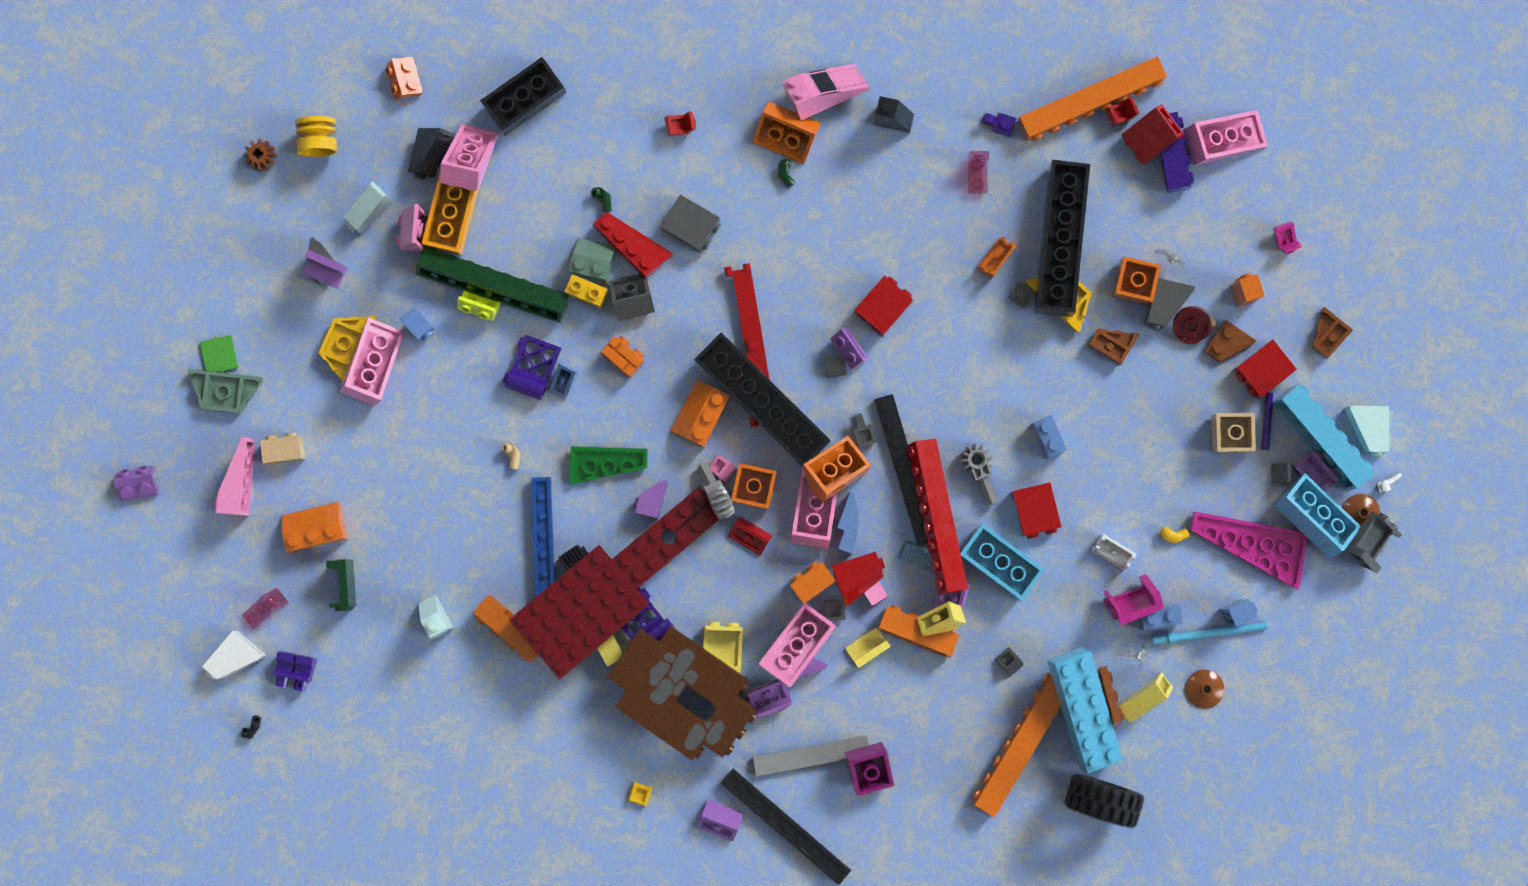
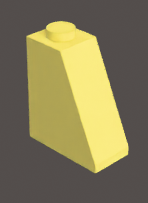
(1146, 697)

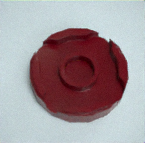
(1191, 324)

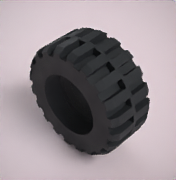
(1104, 801)

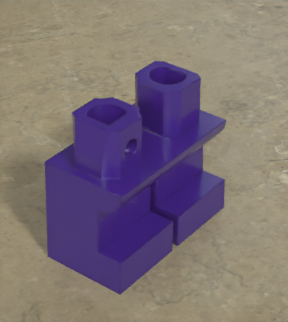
(295, 667)

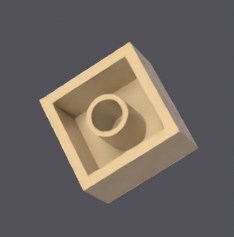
(1233, 433)

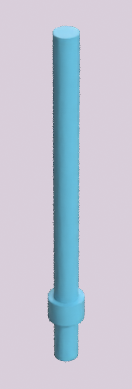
(1172, 637)

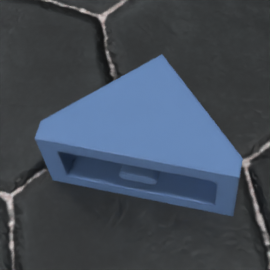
(563, 380)

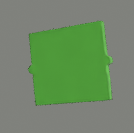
(219, 354)

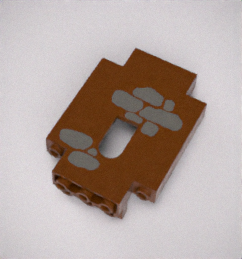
(655, 677)

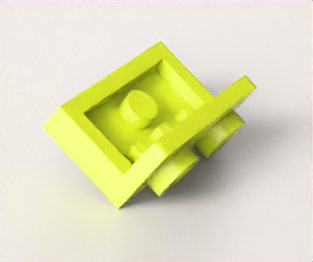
(478, 306)

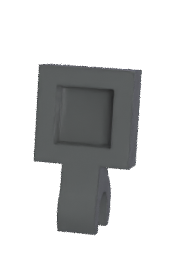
(864, 433)

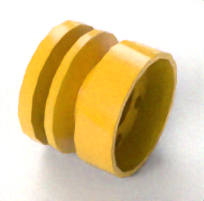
(316, 136)

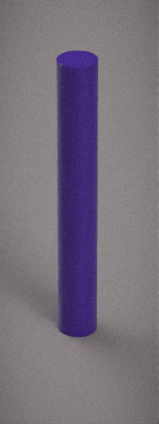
(1267, 421)

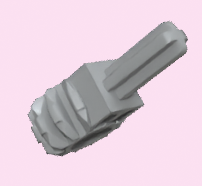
(980, 472)
(716, 493)

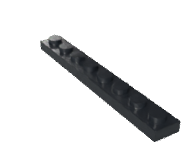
(902, 464)
(786, 826)

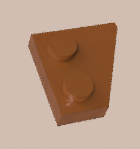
(1329, 333)
(1227, 342)
(1112, 344)

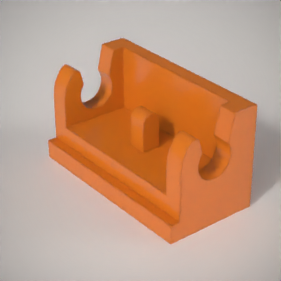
(996, 257)

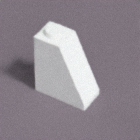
(232, 656)

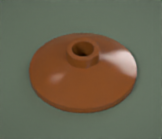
(1356, 503)
(1196, 684)

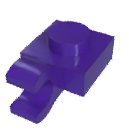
(1002, 124)

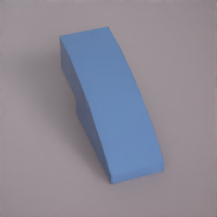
(849, 524)

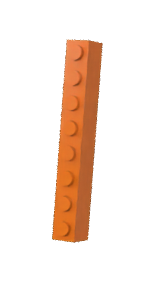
(1092, 98)
(1018, 749)

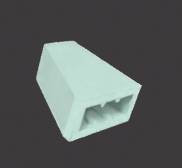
(367, 208)
(1370, 427)
(434, 617)

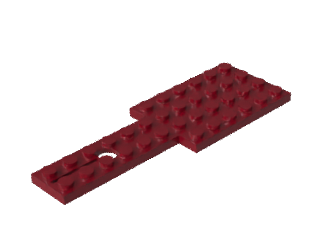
(603, 592)

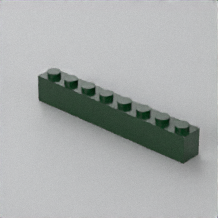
(492, 284)

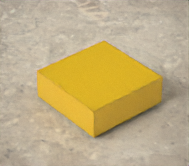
(640, 794)

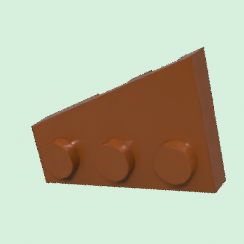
(1110, 696)

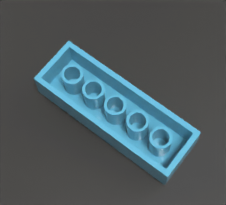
(1324, 437)
(1084, 710)

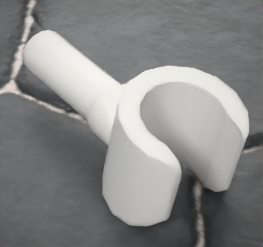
(1384, 486)

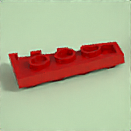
(635, 247)

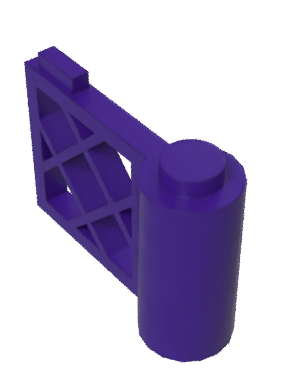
(528, 382)
(656, 627)

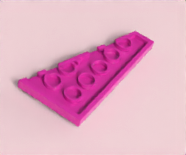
(1266, 547)

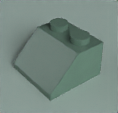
(592, 260)

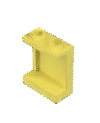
(725, 642)

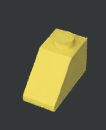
(941, 619)

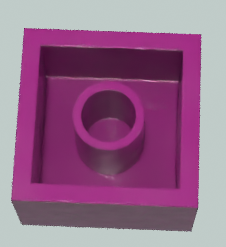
(869, 769)

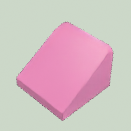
(722, 468)
(875, 594)

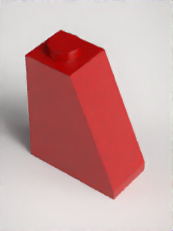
(858, 575)

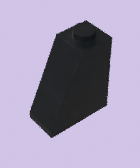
(893, 115)
(429, 151)

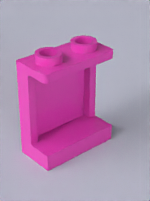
(1135, 602)

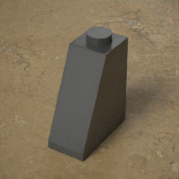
(1166, 303)

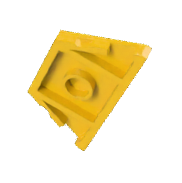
(1083, 299)
(341, 342)

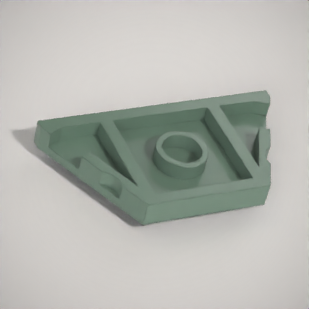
(224, 390)

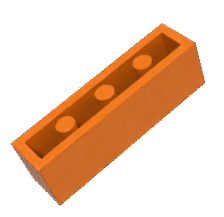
(907, 628)

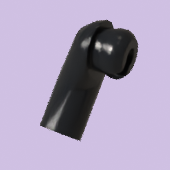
(254, 727)

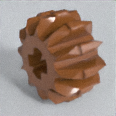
(254, 150)

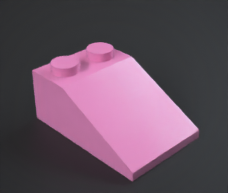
(412, 229)

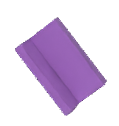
(324, 269)
(720, 820)

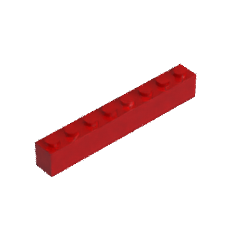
(937, 517)

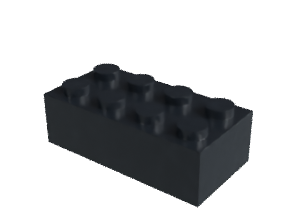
(523, 96)

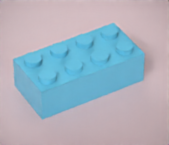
(1317, 516)
(1001, 562)

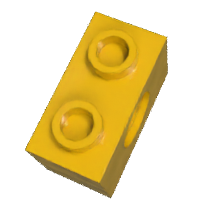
(586, 291)

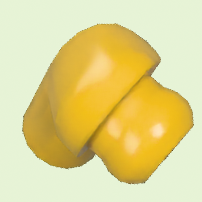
(1173, 537)

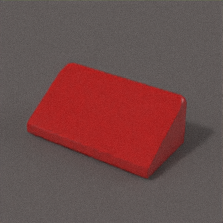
(749, 535)

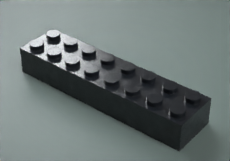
(1062, 238)
(762, 399)

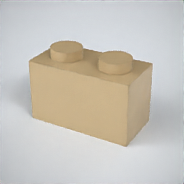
(282, 449)

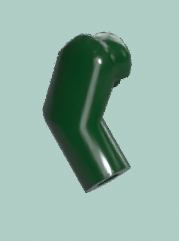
(783, 172)
(602, 196)

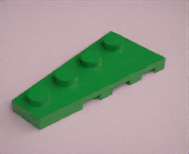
(598, 462)

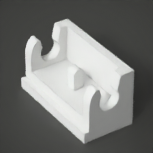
(1113, 552)

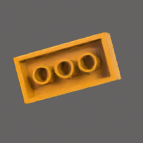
(449, 218)

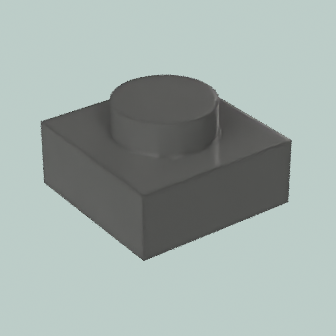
(1021, 294)
(835, 610)

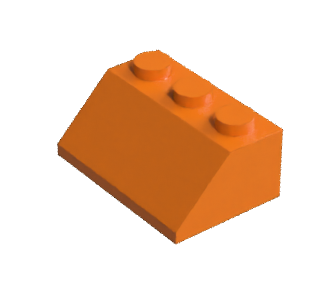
(785, 132)
(700, 413)
(835, 469)
(313, 527)

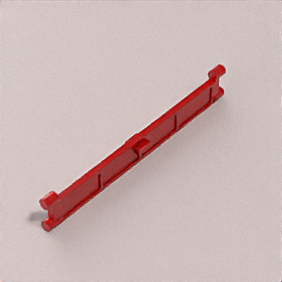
(749, 319)

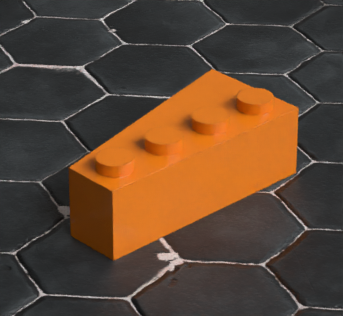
(497, 618)

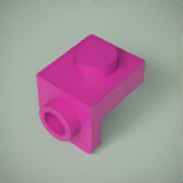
(1286, 238)

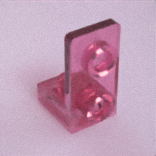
(977, 171)
(264, 608)

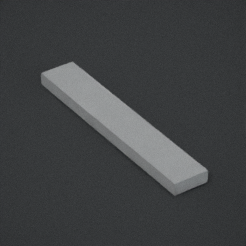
(806, 756)

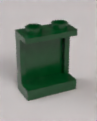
(346, 583)

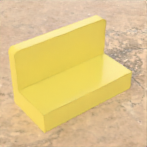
(867, 647)

